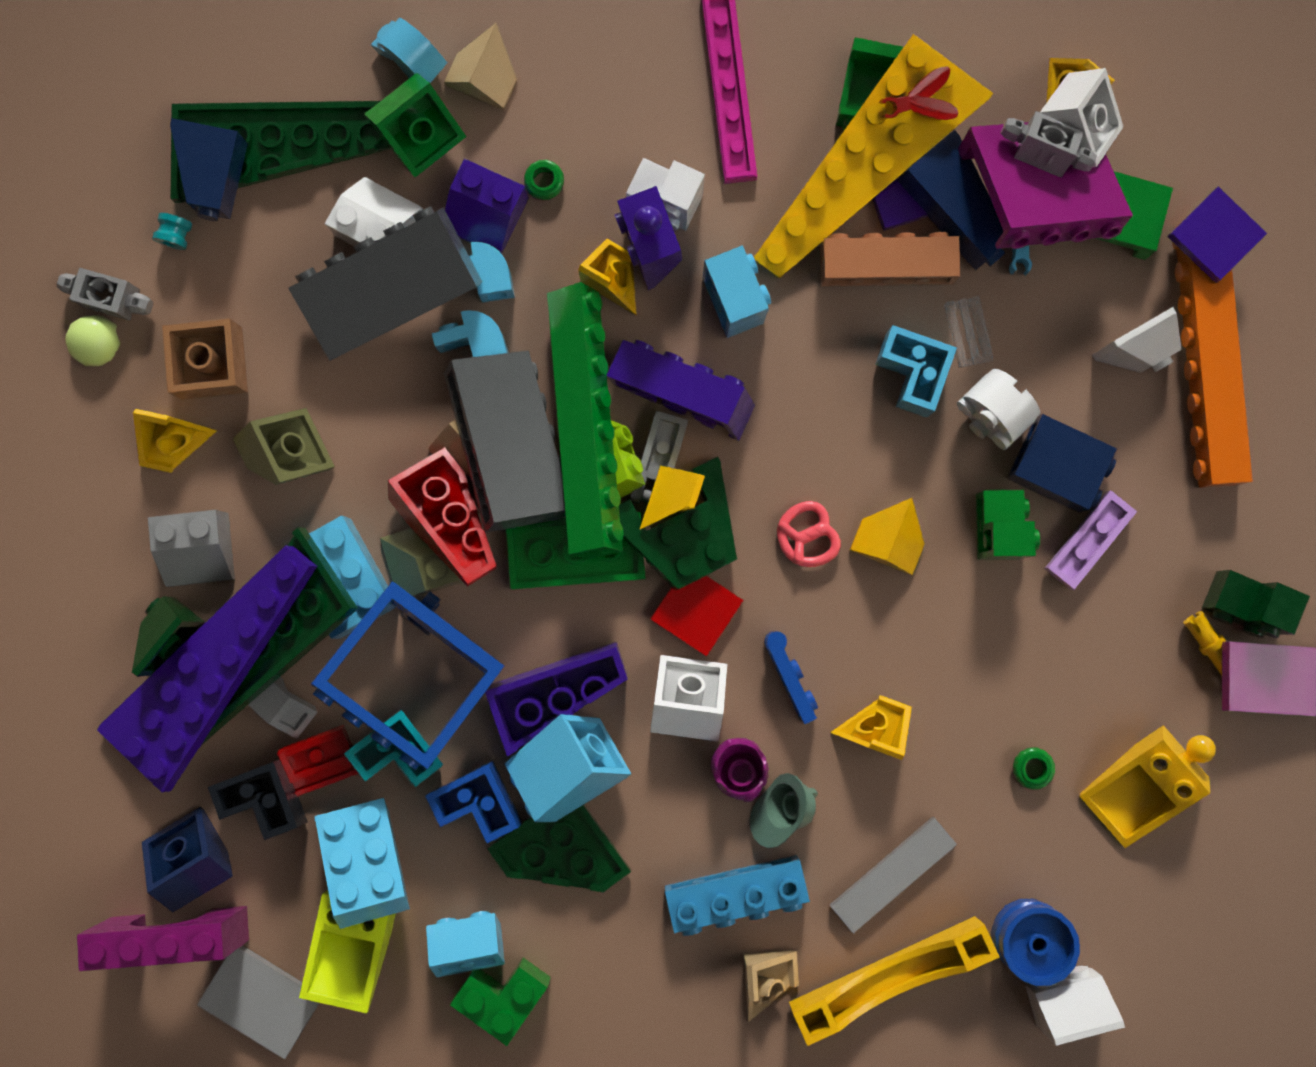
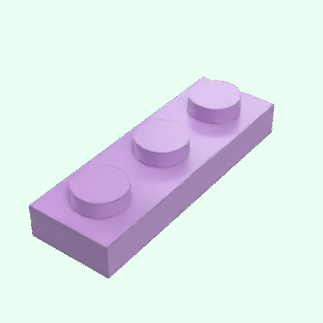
(1090, 540)

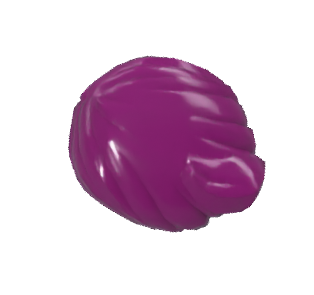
(740, 769)

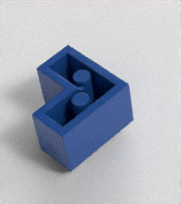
(483, 795)

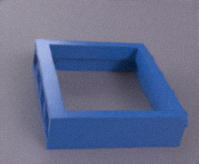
(443, 631)

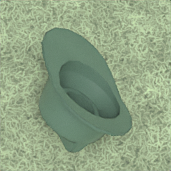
(782, 810)

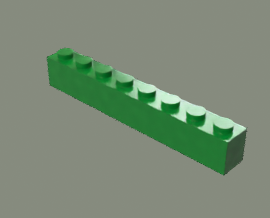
(584, 422)

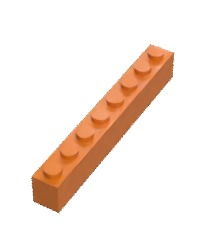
(1213, 376)

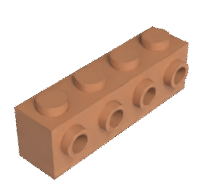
(890, 260)

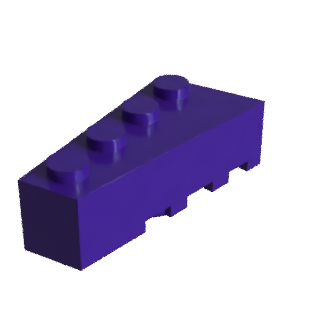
(537, 697)

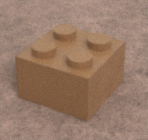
(204, 359)

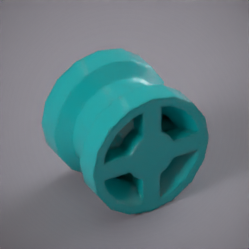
(172, 231)

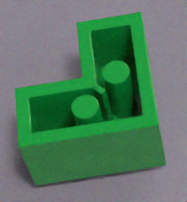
(1002, 526)
(501, 1008)

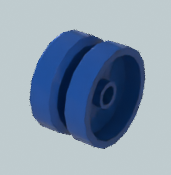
(1051, 955)

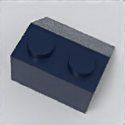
(185, 860)

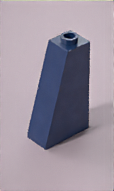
(956, 200)

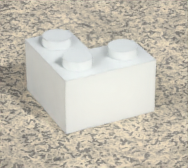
(679, 189)

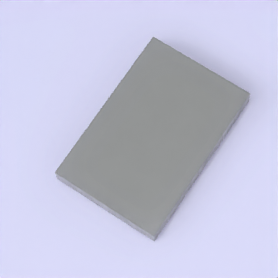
(258, 1001)

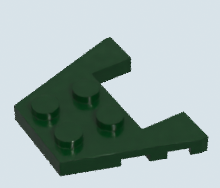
(691, 542)

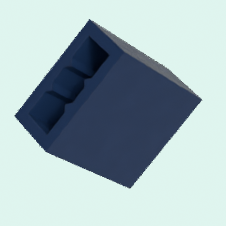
(1063, 464)

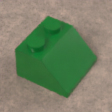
(415, 124)

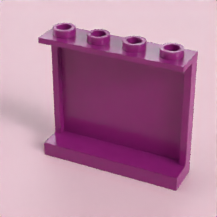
(1040, 205)

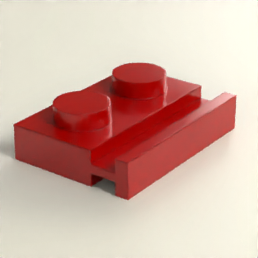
(317, 760)

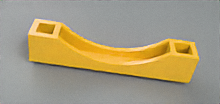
(936, 957)

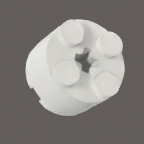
(999, 408)

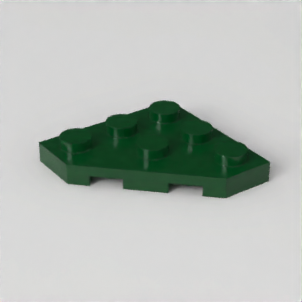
(561, 853)

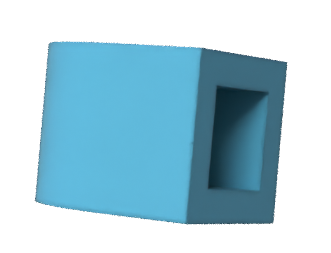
(409, 50)
(493, 271)
(478, 332)

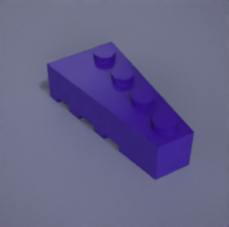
(682, 386)

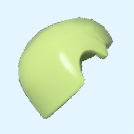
(92, 340)

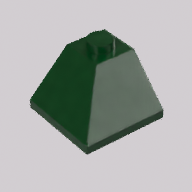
(163, 633)

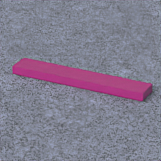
(729, 91)

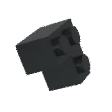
(266, 792)

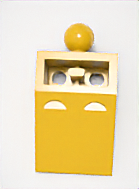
(1141, 793)

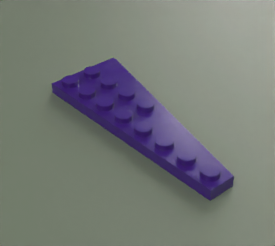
(182, 700)

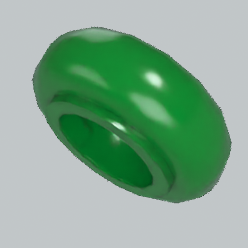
(540, 167)
(1047, 764)

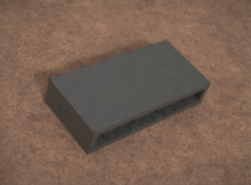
(385, 282)
(507, 439)

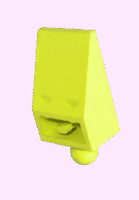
(345, 961)

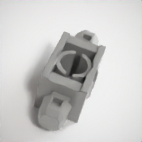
(1048, 144)
(125, 300)

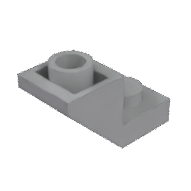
(283, 709)

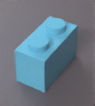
(465, 944)

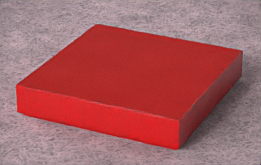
(698, 613)

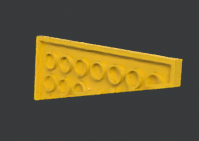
(870, 154)

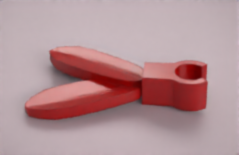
(919, 98)

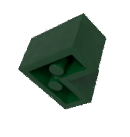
(1259, 607)

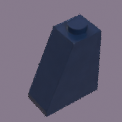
(209, 166)

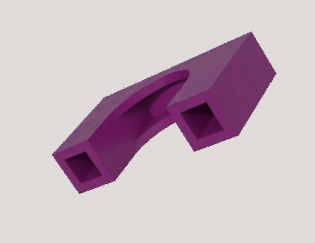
(130, 943)

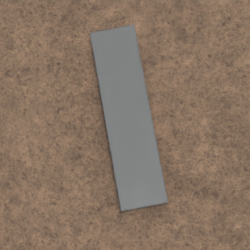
(893, 874)

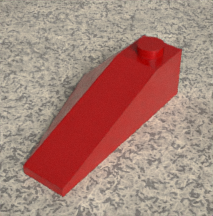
(441, 511)

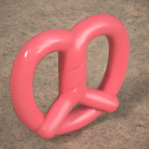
(821, 529)

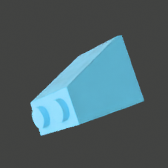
(566, 767)

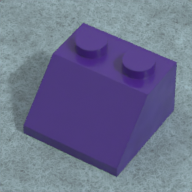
(484, 205)

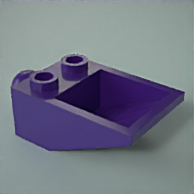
(650, 235)

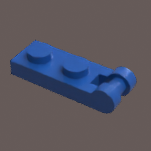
(790, 673)

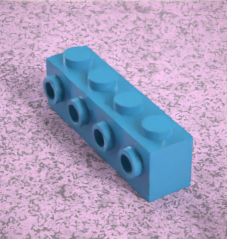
(736, 894)

